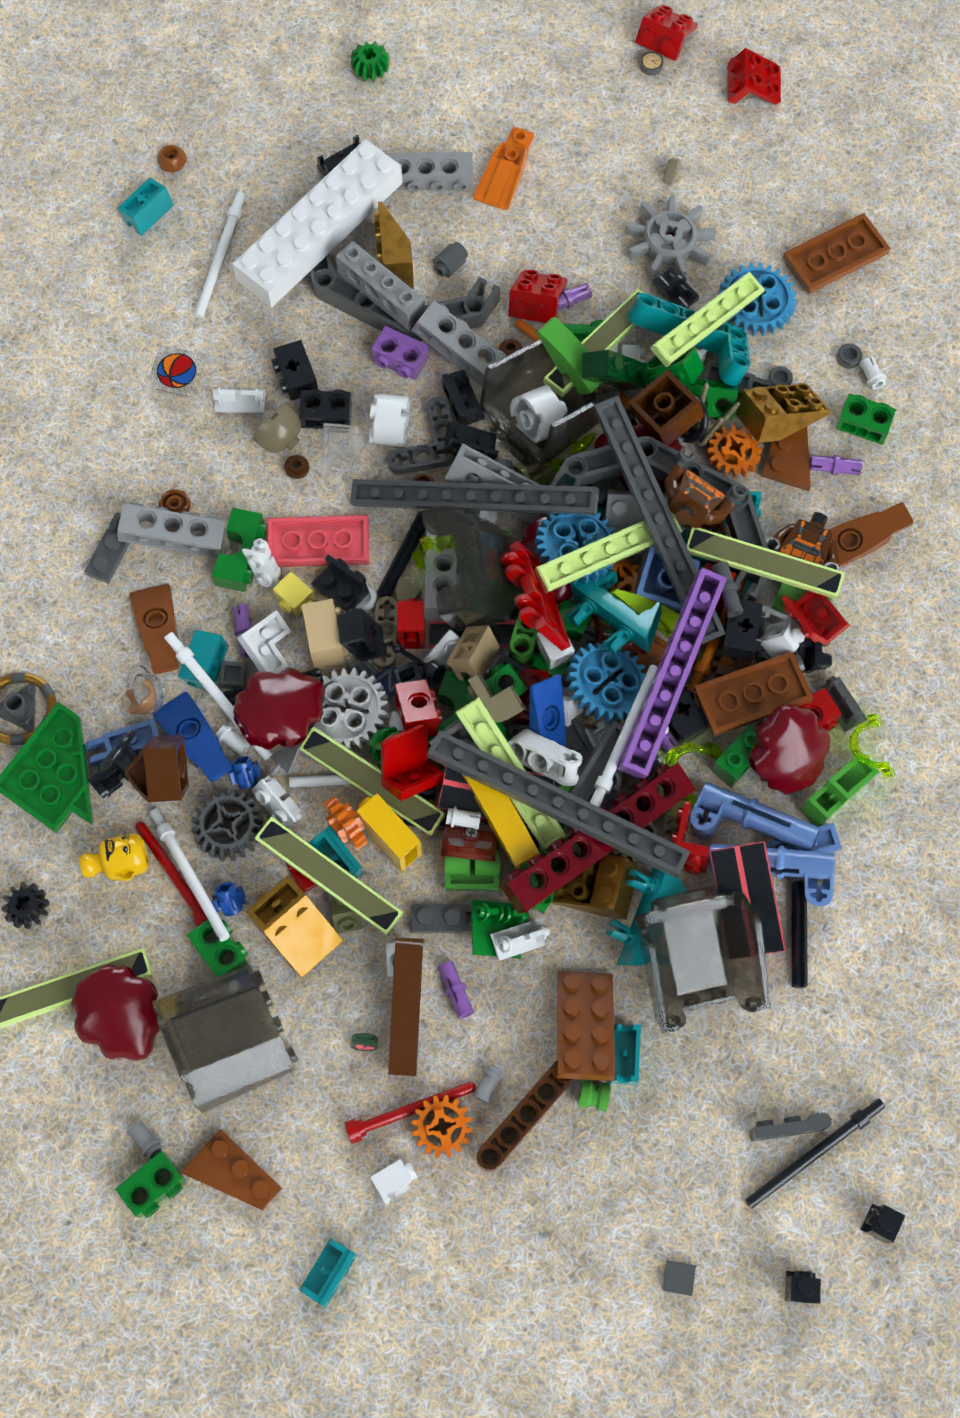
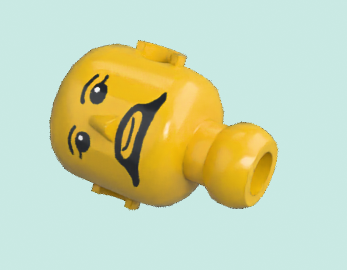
(118, 858)

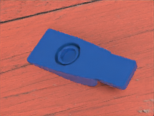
(547, 710)
(202, 748)

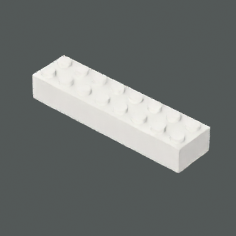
(317, 223)

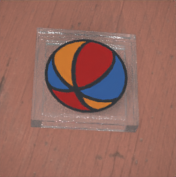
(177, 372)

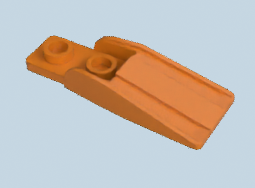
(504, 170)

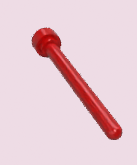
(198, 914)
(358, 1129)

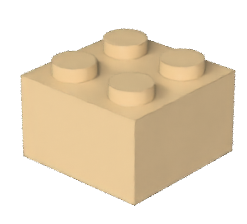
(323, 634)

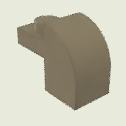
(502, 705)

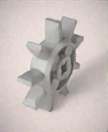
(669, 237)

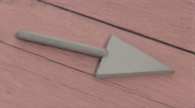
(285, 759)

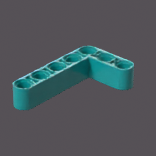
(726, 341)

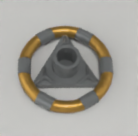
(20, 706)

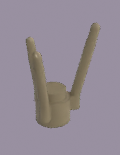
(703, 442)

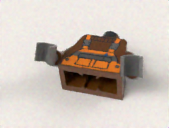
(694, 499)
(807, 541)

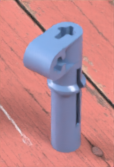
(749, 814)
(803, 864)

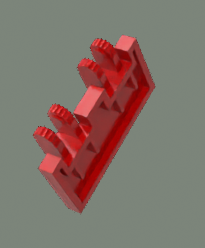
(535, 606)

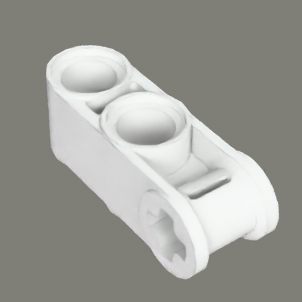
(546, 757)

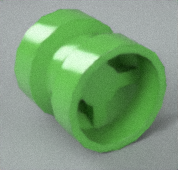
(594, 1095)

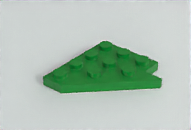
(51, 771)

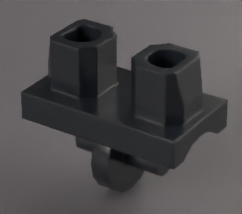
(675, 288)
(812, 656)

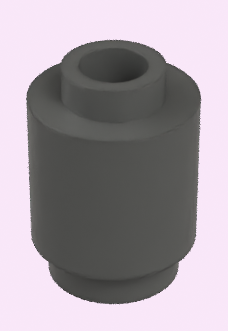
(450, 259)

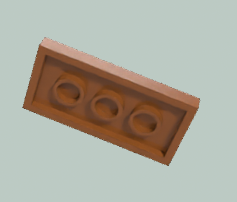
(836, 253)
(752, 693)
(585, 1026)

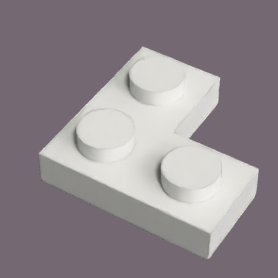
(260, 642)

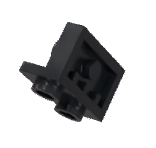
(475, 438)
(341, 584)

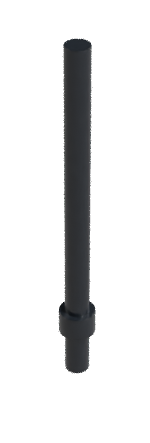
(858, 1121)

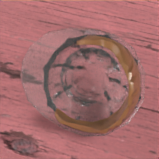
(144, 691)

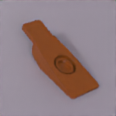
(869, 532)
(155, 620)

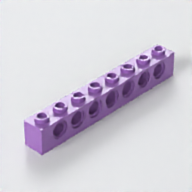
(671, 674)

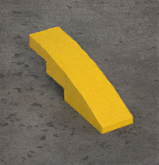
(504, 822)

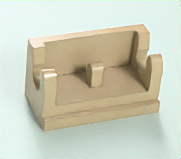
(473, 652)

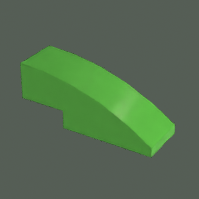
(566, 353)
(838, 791)

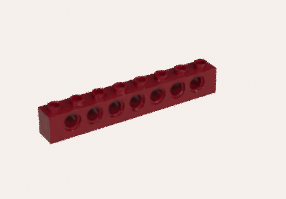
(525, 897)

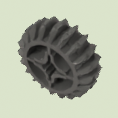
(218, 828)

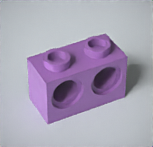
(402, 348)

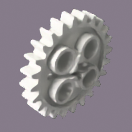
(352, 688)

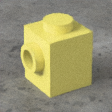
(292, 593)

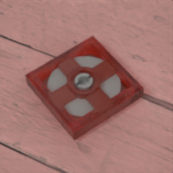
(470, 843)

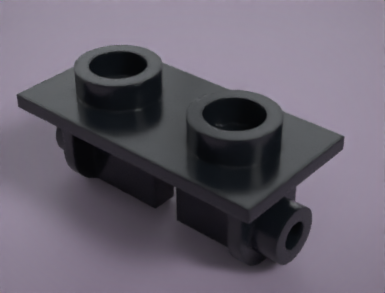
(109, 781)

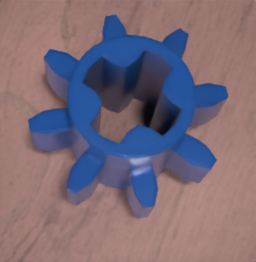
(244, 772)
(228, 898)

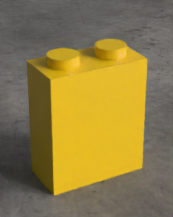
(389, 832)

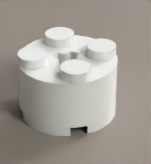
(537, 411)
(390, 420)

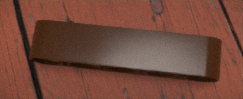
(405, 1006)
(519, 1126)

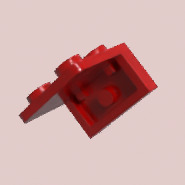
(665, 31)
(753, 74)
(536, 296)
(817, 616)
(406, 764)
(698, 856)

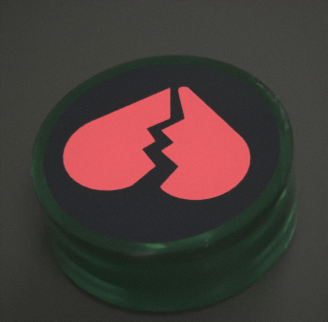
(364, 1042)

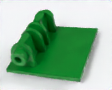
(490, 918)

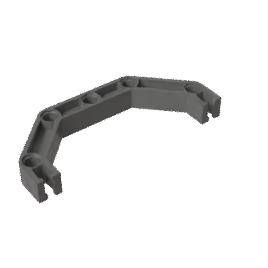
(350, 300)
(601, 465)

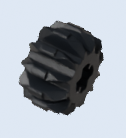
(15, 909)

